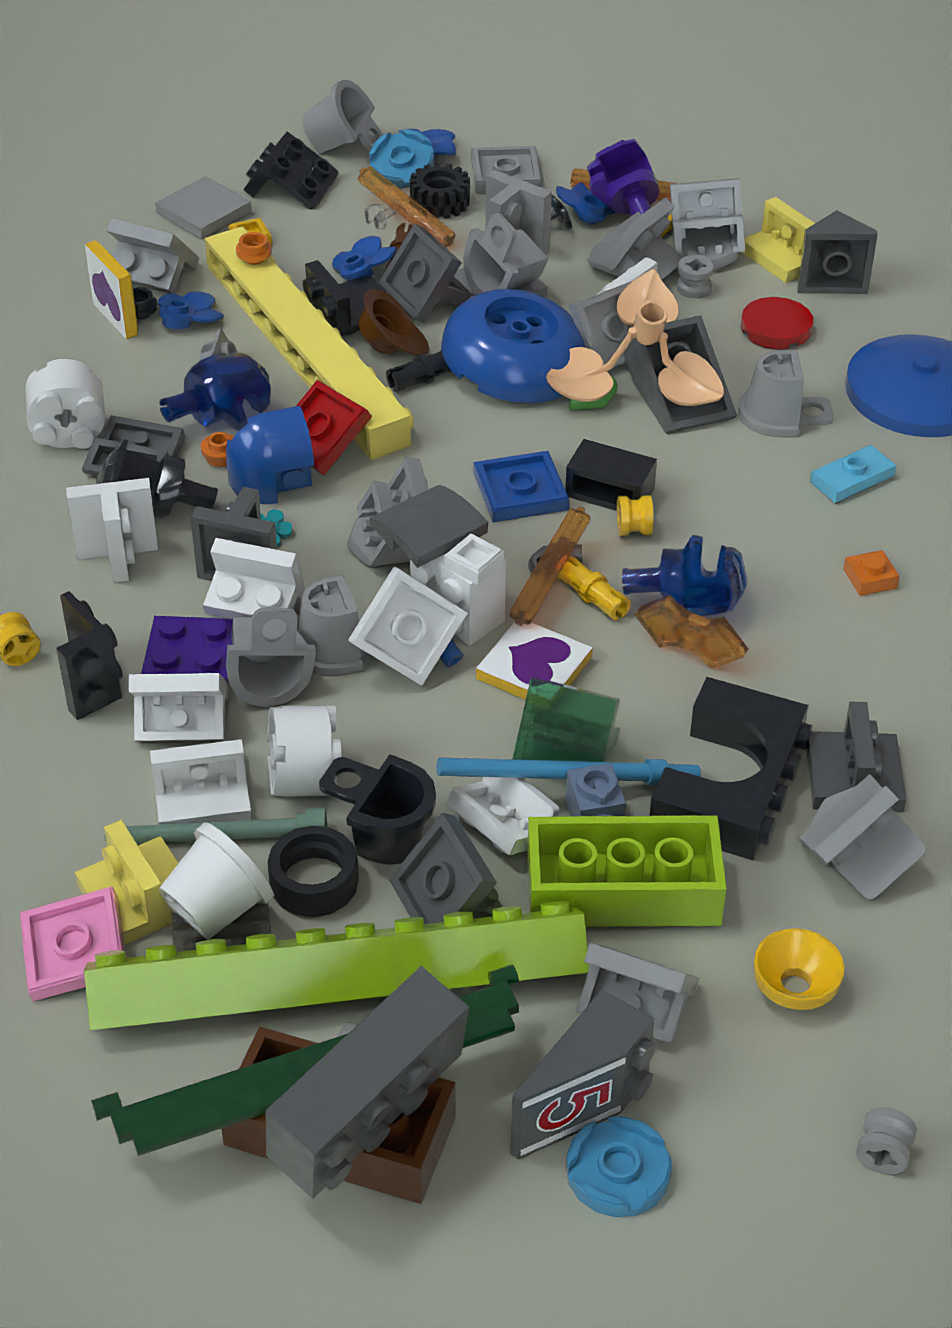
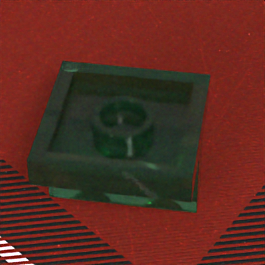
(566, 724)

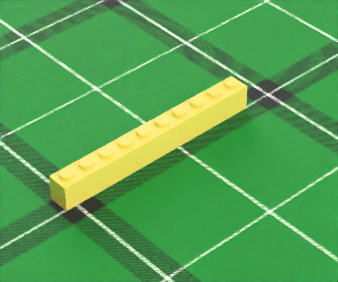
(309, 341)

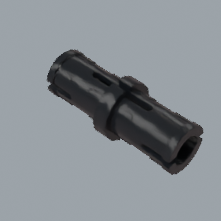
(419, 370)

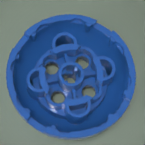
(510, 343)

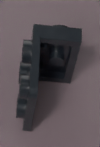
(294, 169)
(338, 302)
(87, 660)

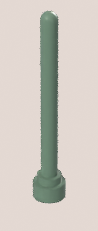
(233, 829)

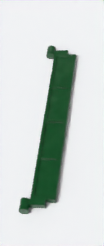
(254, 1088)

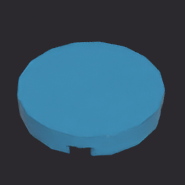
(400, 155)
(618, 1166)

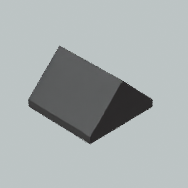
(837, 256)

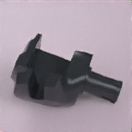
(165, 479)

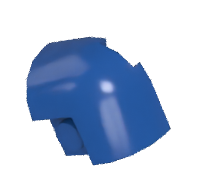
(271, 454)

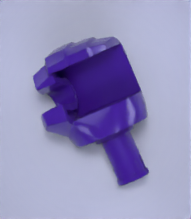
(623, 178)

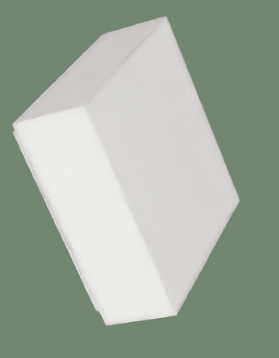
(474, 559)

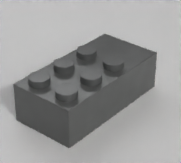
(366, 1083)

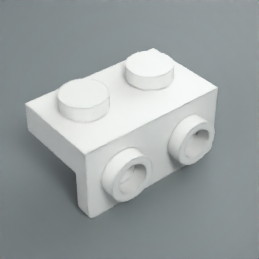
(501, 810)

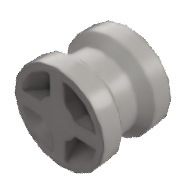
(695, 276)
(886, 1141)

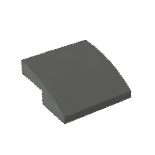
(143, 438)
(429, 524)

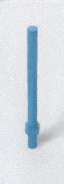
(648, 772)

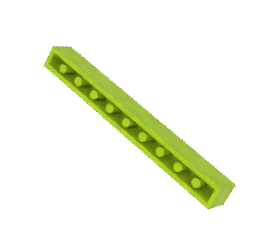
(330, 967)

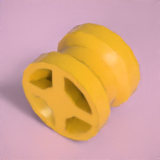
(635, 515)
(17, 639)

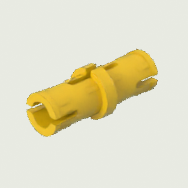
(594, 588)

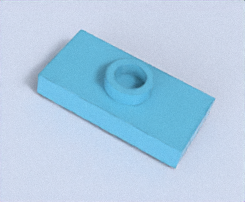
(853, 473)

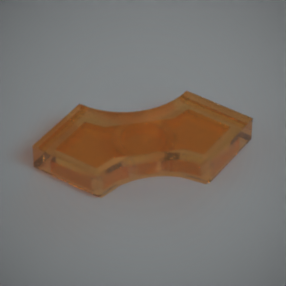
(705, 637)

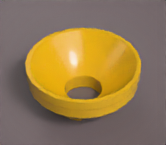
(801, 955)

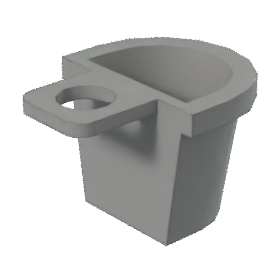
(341, 118)
(501, 257)
(775, 397)
(327, 623)
(268, 657)

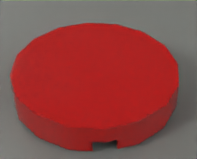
(777, 322)

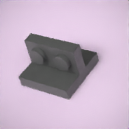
(423, 275)
(238, 524)
(847, 757)
(445, 875)

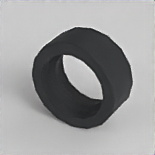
(306, 844)

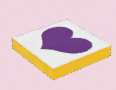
(111, 289)
(531, 653)

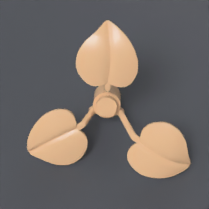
(646, 307)

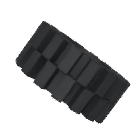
(441, 189)

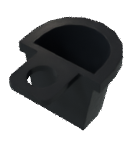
(387, 807)

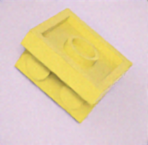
(780, 241)
(136, 876)

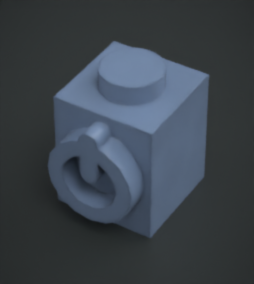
(594, 792)

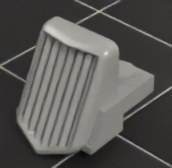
(708, 220)
(636, 240)
(364, 539)
(863, 837)

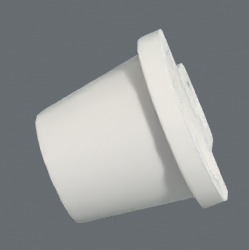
(214, 883)

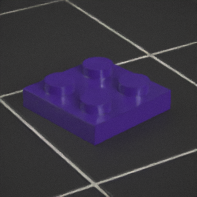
(188, 645)

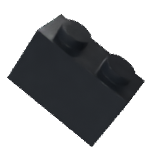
(604, 472)

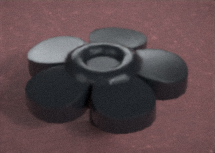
(560, 212)

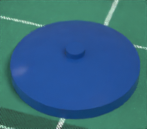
(904, 384)

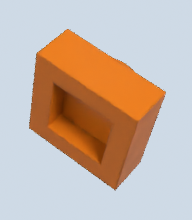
(871, 572)

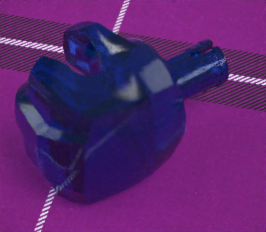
(217, 391)
(688, 582)

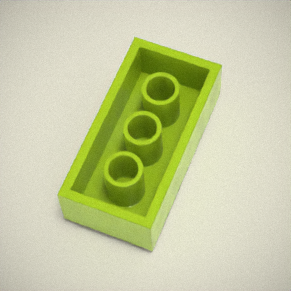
(629, 868)

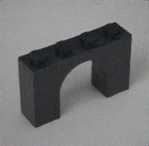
(766, 731)

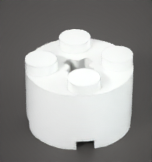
(64, 404)
(300, 748)

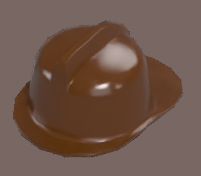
(388, 326)

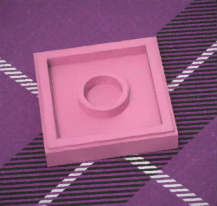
(66, 937)

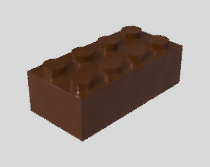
(400, 1163)

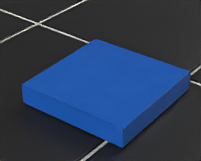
(520, 486)

